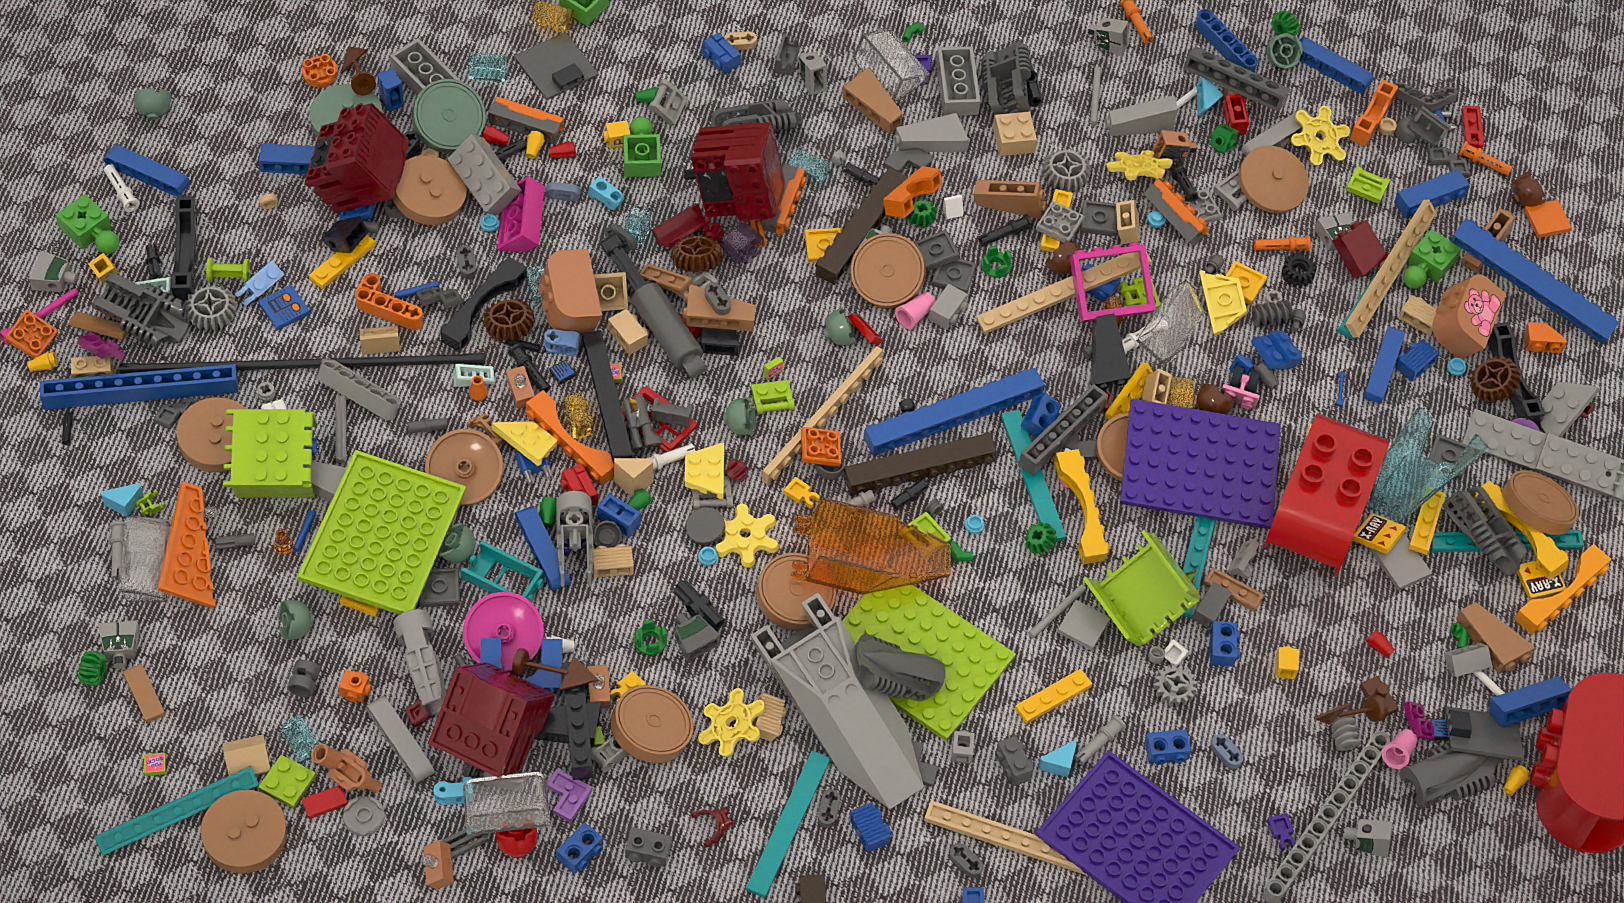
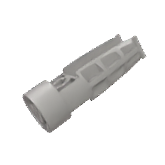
(576, 523)
(415, 631)

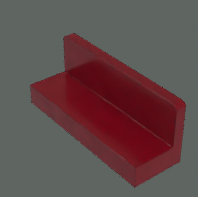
(680, 226)

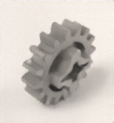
(1166, 681)

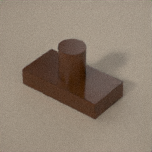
(1375, 686)

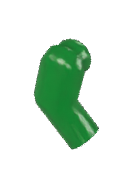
(915, 27)
(959, 555)
(1460, 634)

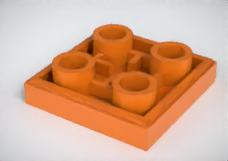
(1547, 219)
(31, 334)
(821, 446)

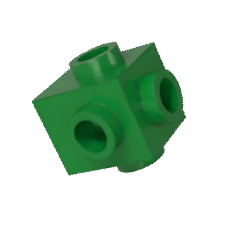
(1224, 138)

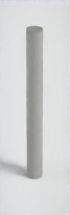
(1095, 96)
(1057, 611)

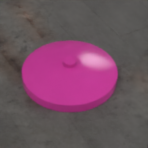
(504, 617)

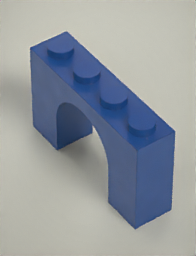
(551, 656)

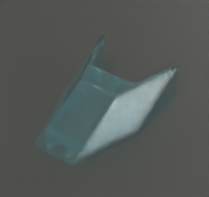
(1410, 478)

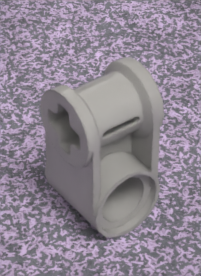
(608, 755)

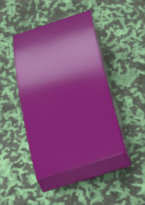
(1415, 715)

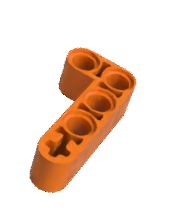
(372, 301)

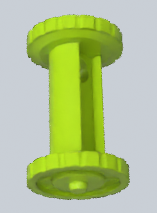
(227, 270)

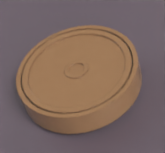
(430, 190)
(888, 270)
(203, 433)
(1540, 502)
(781, 595)
(652, 724)
(244, 831)

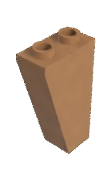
(873, 100)
(1011, 197)
(1500, 227)
(701, 314)
(1504, 644)

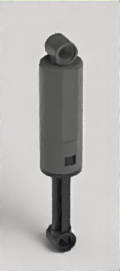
(658, 313)

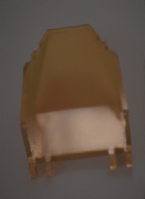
(866, 550)

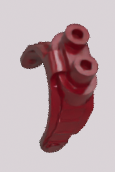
(723, 823)

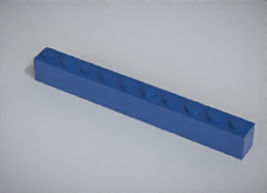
(1534, 280)
(139, 386)
(953, 411)

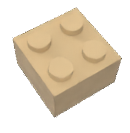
(1014, 133)

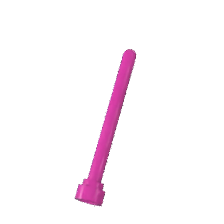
(46, 310)

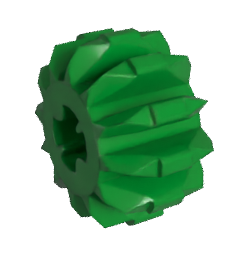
(1285, 23)
(923, 213)
(1047, 537)
(92, 668)

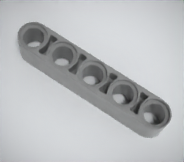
(1277, 135)
(358, 389)
(400, 739)

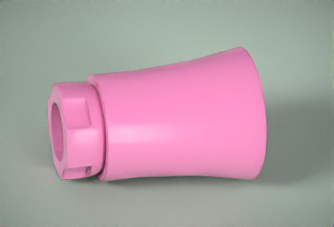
(914, 310)
(1399, 750)

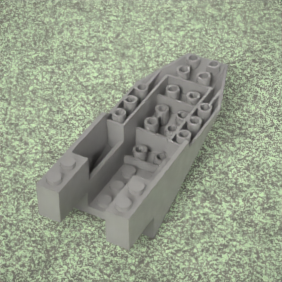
(850, 721)

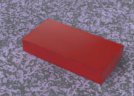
(865, 328)
(324, 802)

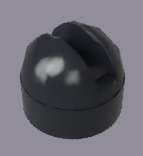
(907, 405)

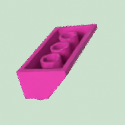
(522, 218)

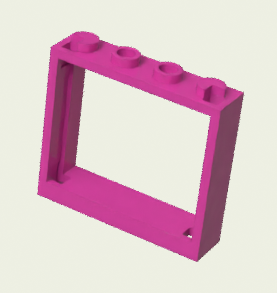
(1084, 315)

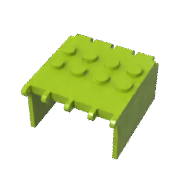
(270, 453)
(1145, 592)

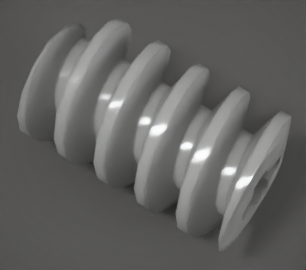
(1345, 732)

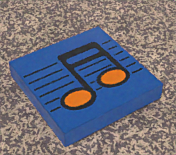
(284, 307)

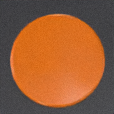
(320, 71)

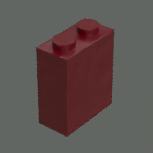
(1359, 248)

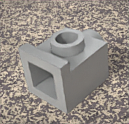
(962, 747)

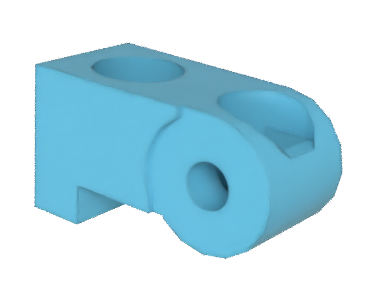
(606, 193)
(450, 793)

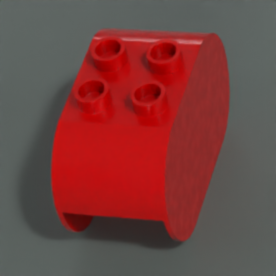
(1327, 491)
(1584, 767)

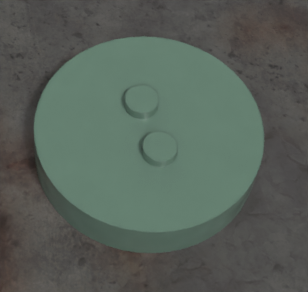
(330, 102)
(447, 114)

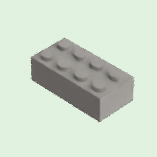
(419, 66)
(958, 81)
(484, 174)

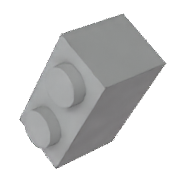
(948, 306)

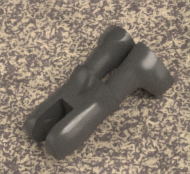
(637, 420)

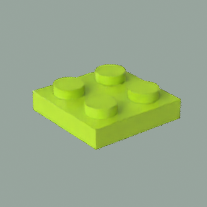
(287, 781)

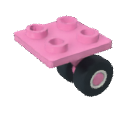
(1245, 398)

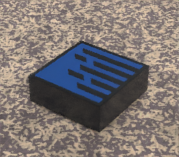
(562, 372)
(1440, 729)

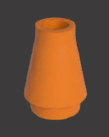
(478, 389)

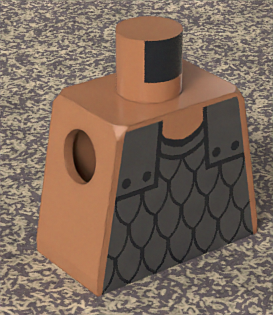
(1173, 144)

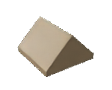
(612, 291)
(379, 340)
(633, 473)
(246, 753)

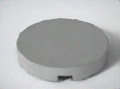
(364, 815)

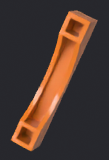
(596, 462)

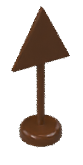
(362, 82)
(575, 675)
(1374, 708)

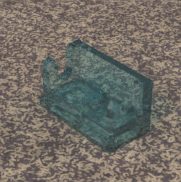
(487, 67)
(813, 165)
(638, 223)
(533, 279)
(299, 738)

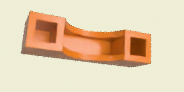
(1374, 113)
(923, 181)

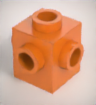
(355, 686)

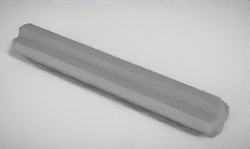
(340, 429)

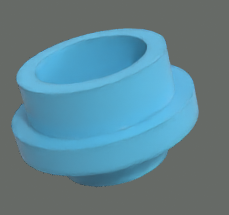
(1156, 219)
(489, 223)
(1456, 366)
(974, 524)
(708, 556)

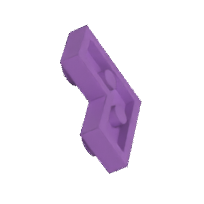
(573, 794)

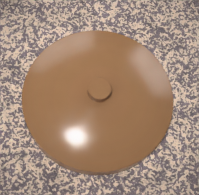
(1273, 179)
(1111, 445)
(468, 460)

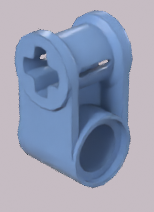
(563, 342)

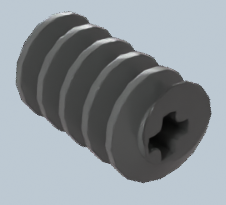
(1272, 312)

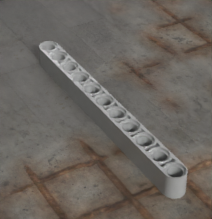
(1325, 824)

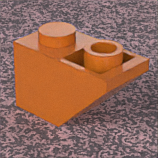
(1543, 338)

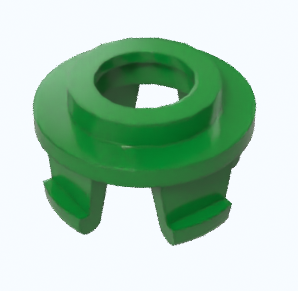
(995, 256)
(649, 629)

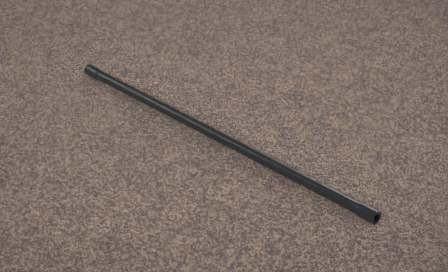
(470, 359)

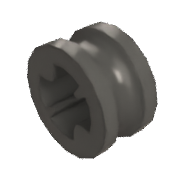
(934, 507)

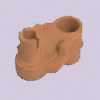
(345, 768)

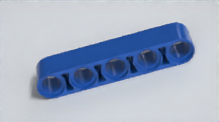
(1224, 40)
(1335, 66)
(147, 170)
(1384, 364)
(541, 546)

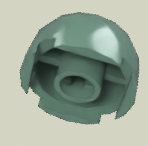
(1284, 50)
(152, 103)
(839, 328)
(740, 416)
(458, 544)
(295, 619)

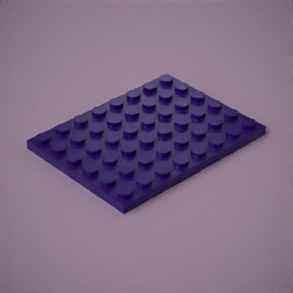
(1200, 463)
(1136, 837)

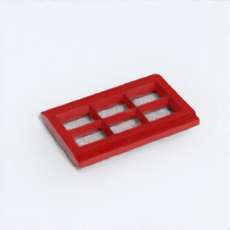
(671, 434)

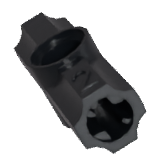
(1033, 89)
(698, 604)

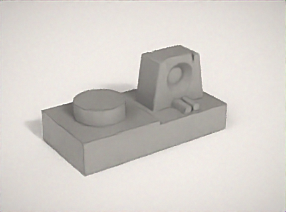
(1240, 563)

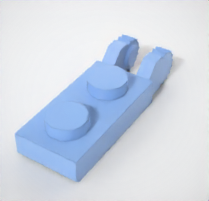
(260, 281)

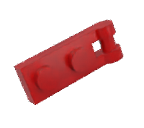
(1472, 125)

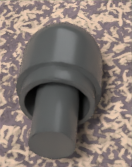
(1214, 264)
(1298, 319)

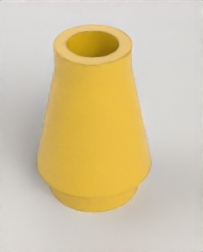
(534, 143)
(43, 362)
(1517, 777)

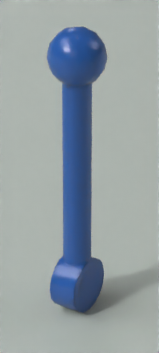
(1339, 402)

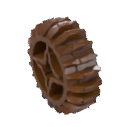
(696, 254)
(520, 318)
(1488, 388)

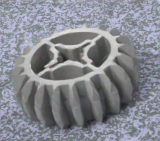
(1066, 169)
(199, 304)

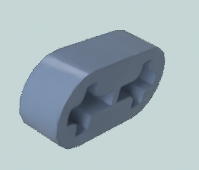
(563, 191)
(1226, 751)

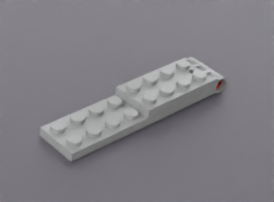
(1549, 454)

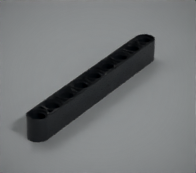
(606, 395)

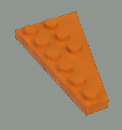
(187, 556)

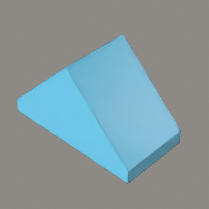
(1207, 96)
(122, 498)
(1059, 760)

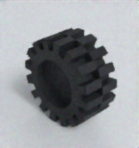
(1298, 278)

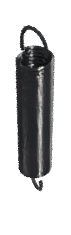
(527, 345)
(67, 428)

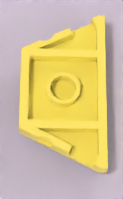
(1223, 300)
(527, 439)
(706, 470)

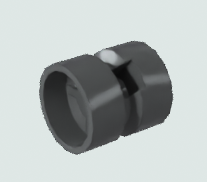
(303, 678)

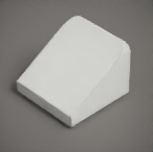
(953, 207)
(1176, 652)

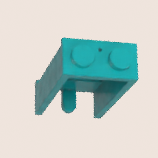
(485, 560)

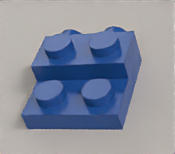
(1277, 350)

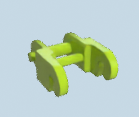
(152, 508)

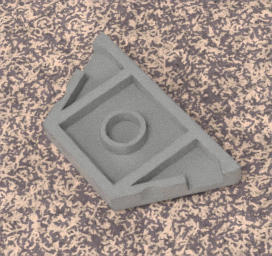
(1564, 406)

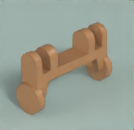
(484, 422)

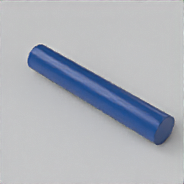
(411, 291)
(304, 531)

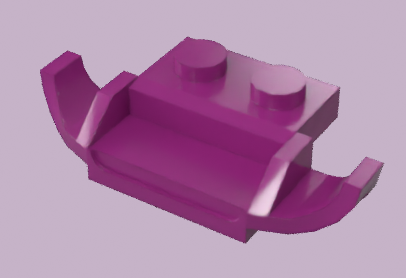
(100, 347)

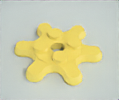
(1329, 131)
(1139, 165)
(747, 546)
(724, 715)

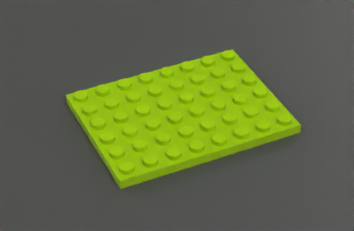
(382, 533)
(929, 628)

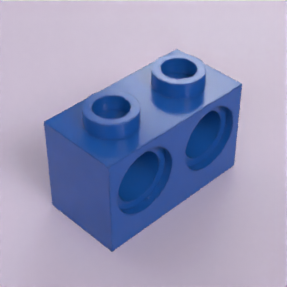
(1041, 414)
(622, 514)
(1222, 643)
(1166, 741)
(575, 845)

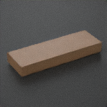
(666, 279)
(97, 325)
(1240, 593)
(144, 693)

